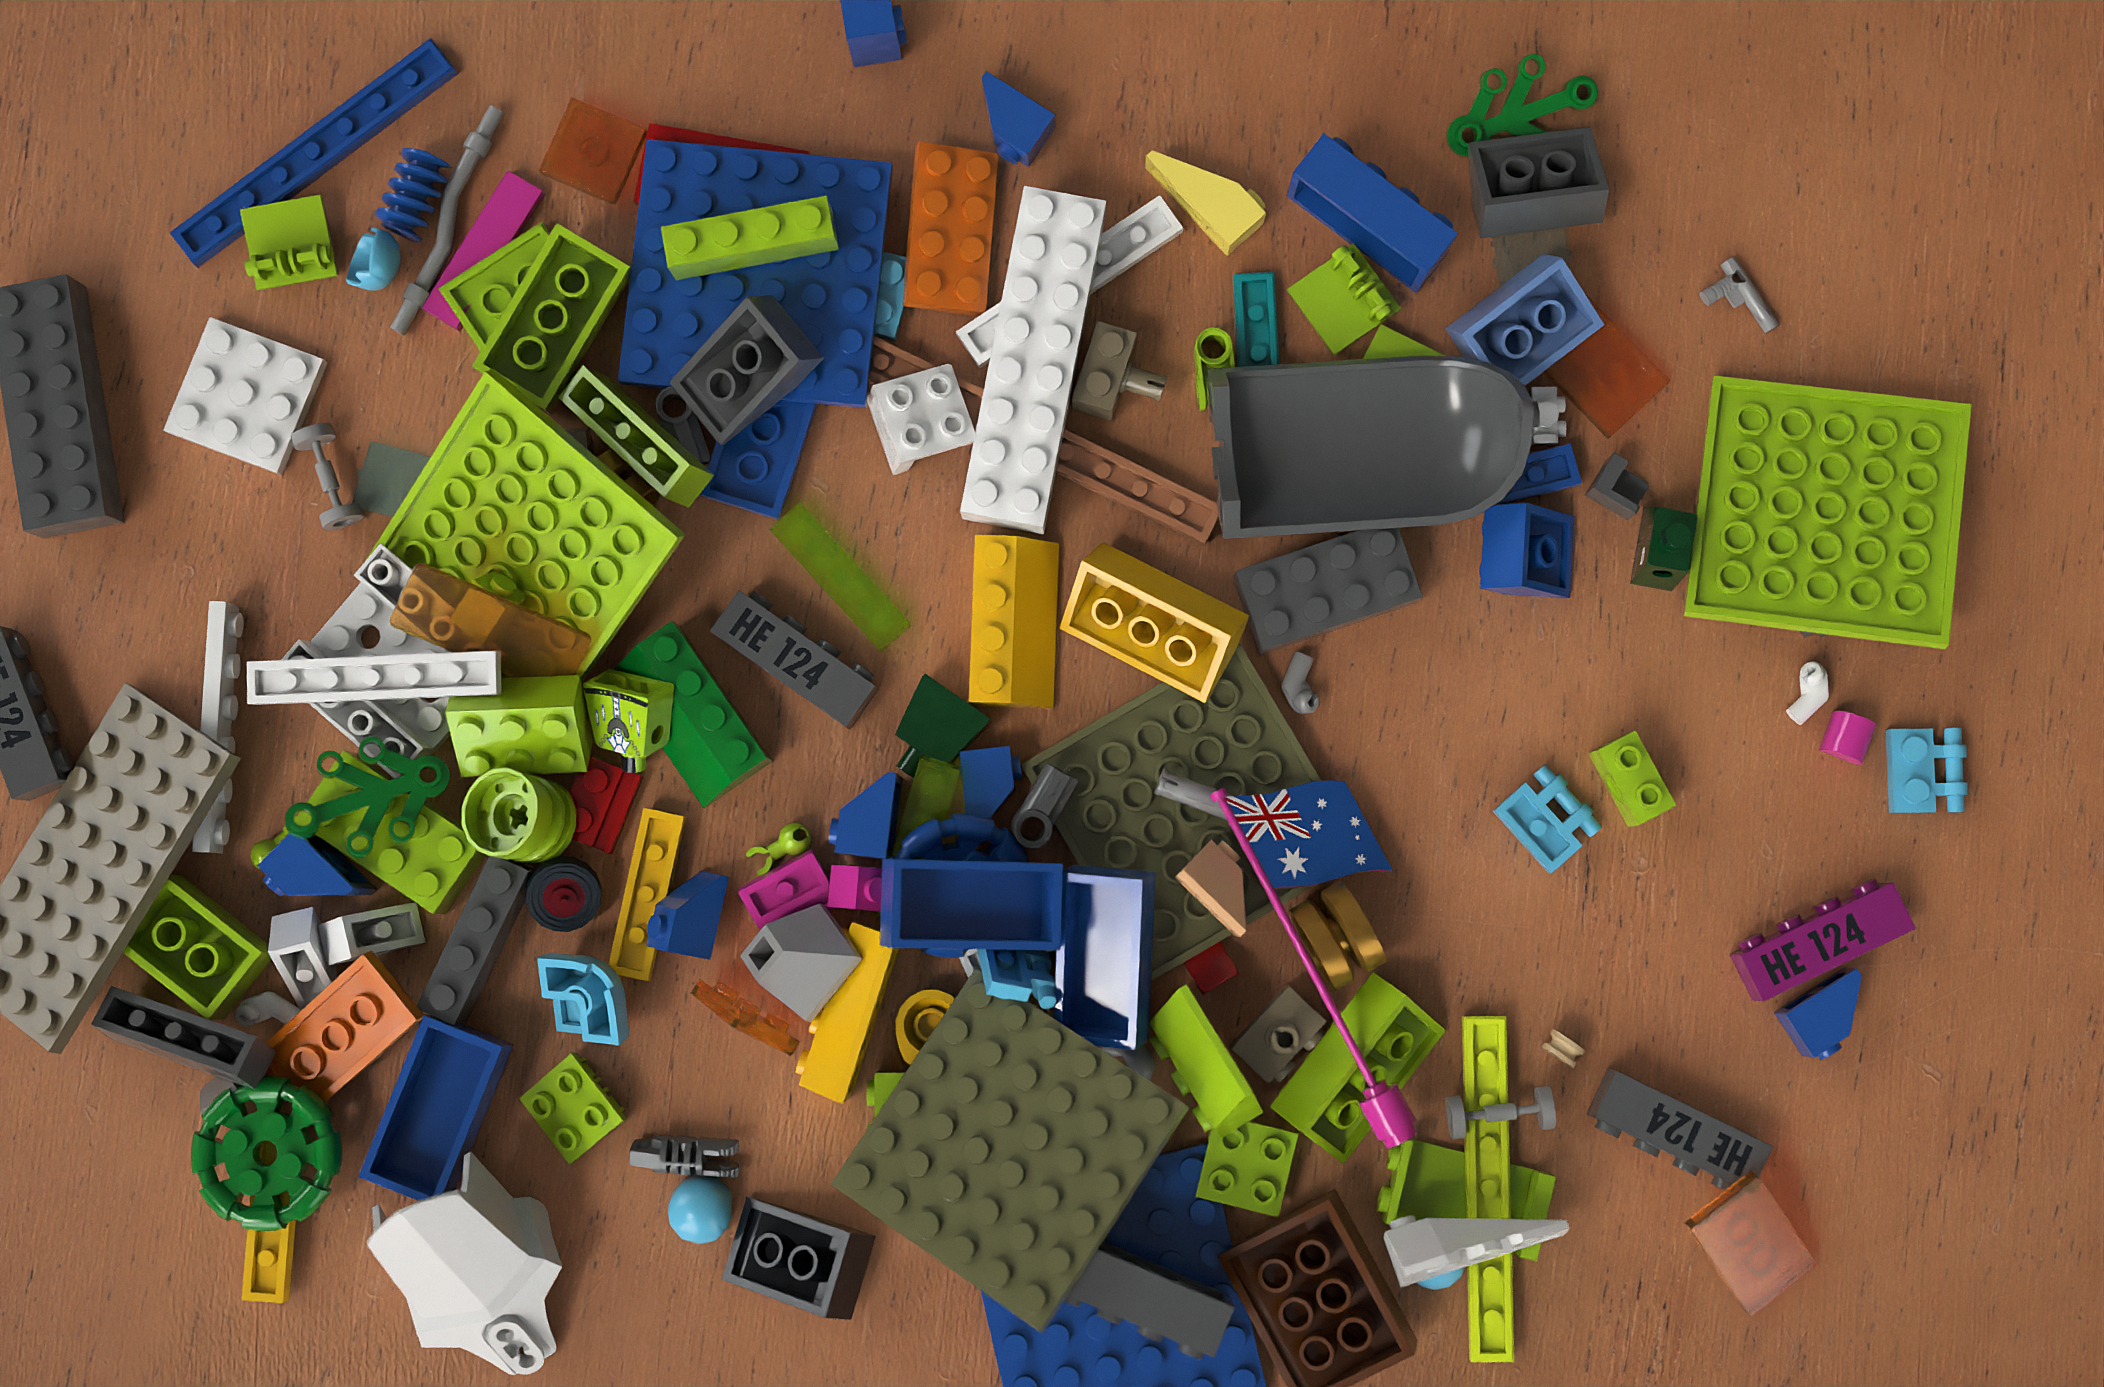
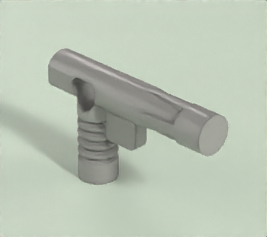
(1740, 293)

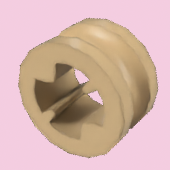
(1563, 1048)

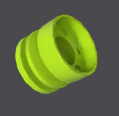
(518, 816)

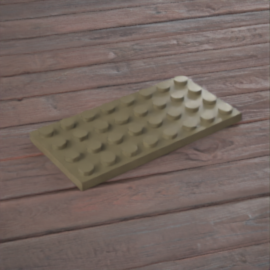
(101, 861)

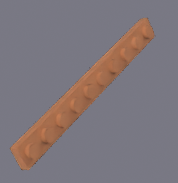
(1084, 460)

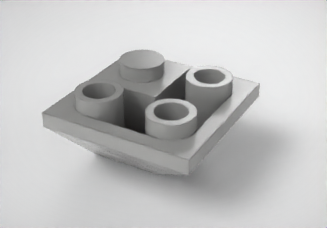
(802, 959)

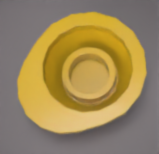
(918, 1019)

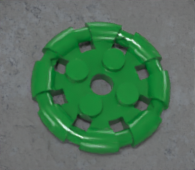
(241, 1154)

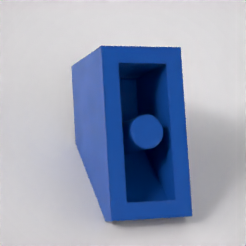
(1016, 121)
(988, 779)
(689, 916)
(1822, 1014)

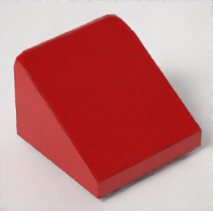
(1211, 968)

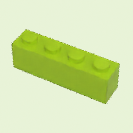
(749, 238)
(636, 436)

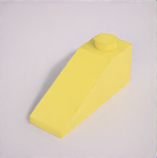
(1213, 202)

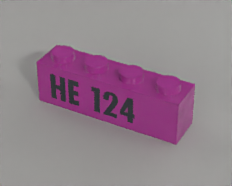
(1822, 940)

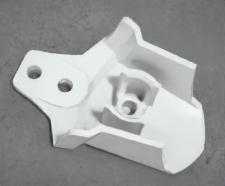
(474, 1269)

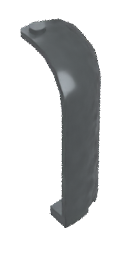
(1365, 443)

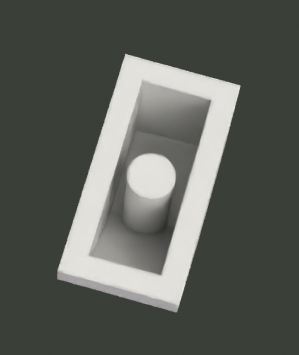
(375, 930)
(299, 954)

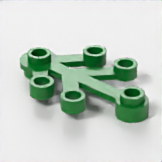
(1513, 115)
(374, 793)

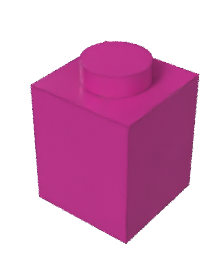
(855, 887)

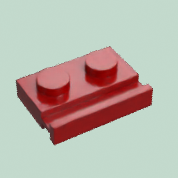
(603, 803)

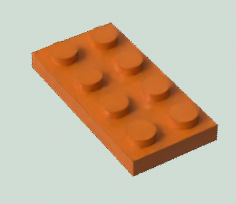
(950, 229)
(343, 1029)

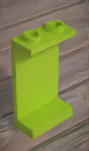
(1431, 1184)

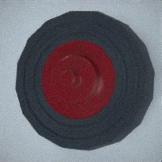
(563, 894)

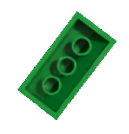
(707, 732)

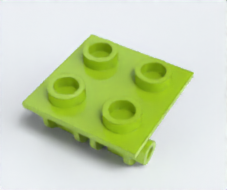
(288, 242)
(1343, 298)
(573, 1107)
(1248, 1167)

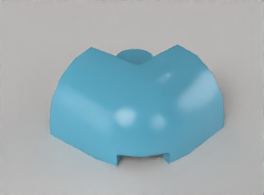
(585, 997)

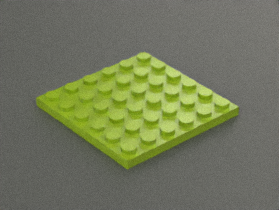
(537, 507)
(1829, 511)

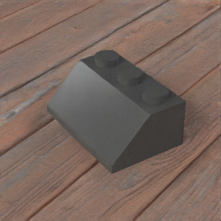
(1537, 182)

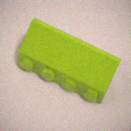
(1329, 1084)

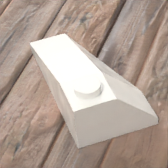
(1447, 1244)

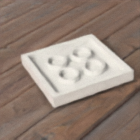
(245, 396)

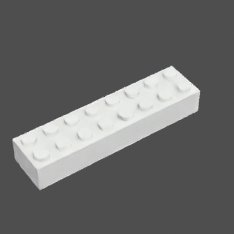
(1033, 360)

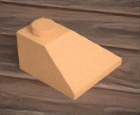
(1217, 884)

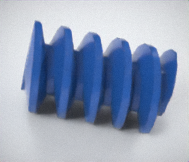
(411, 193)

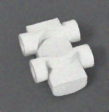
(1549, 407)

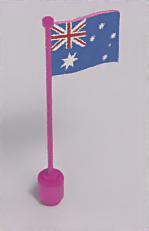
(1306, 840)

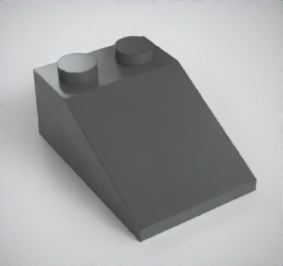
(746, 367)

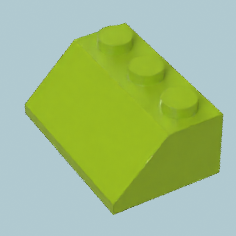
(1203, 1065)

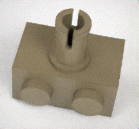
(1110, 372)
(1279, 1035)

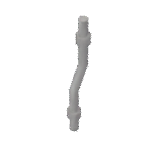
(475, 146)

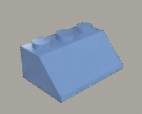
(1528, 320)

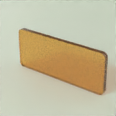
(477, 620)

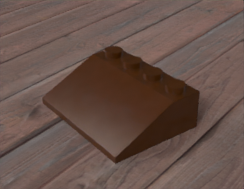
(1319, 1297)

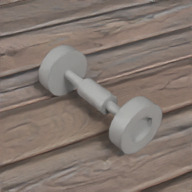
(313, 438)
(1543, 1107)

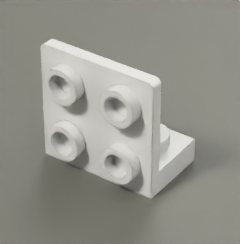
(920, 416)

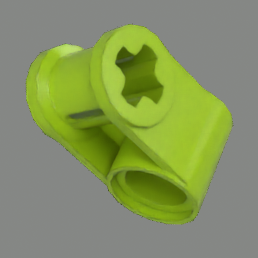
(1204, 363)

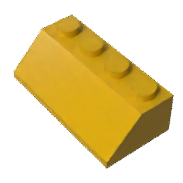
(1153, 621)
(1013, 622)
(848, 1020)

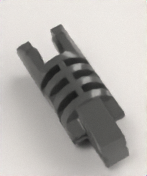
(685, 1155)

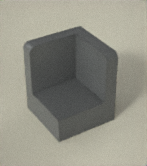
(1617, 488)

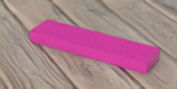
(495, 227)

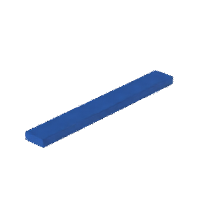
(316, 150)

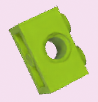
(1632, 779)

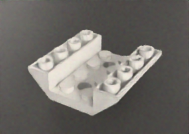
(404, 725)

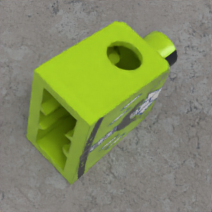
(629, 715)

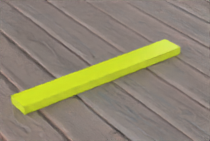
(1487, 1186)

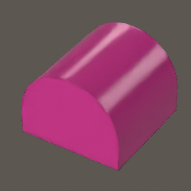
(1847, 736)

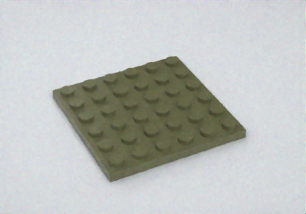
(1121, 824)
(1010, 1150)

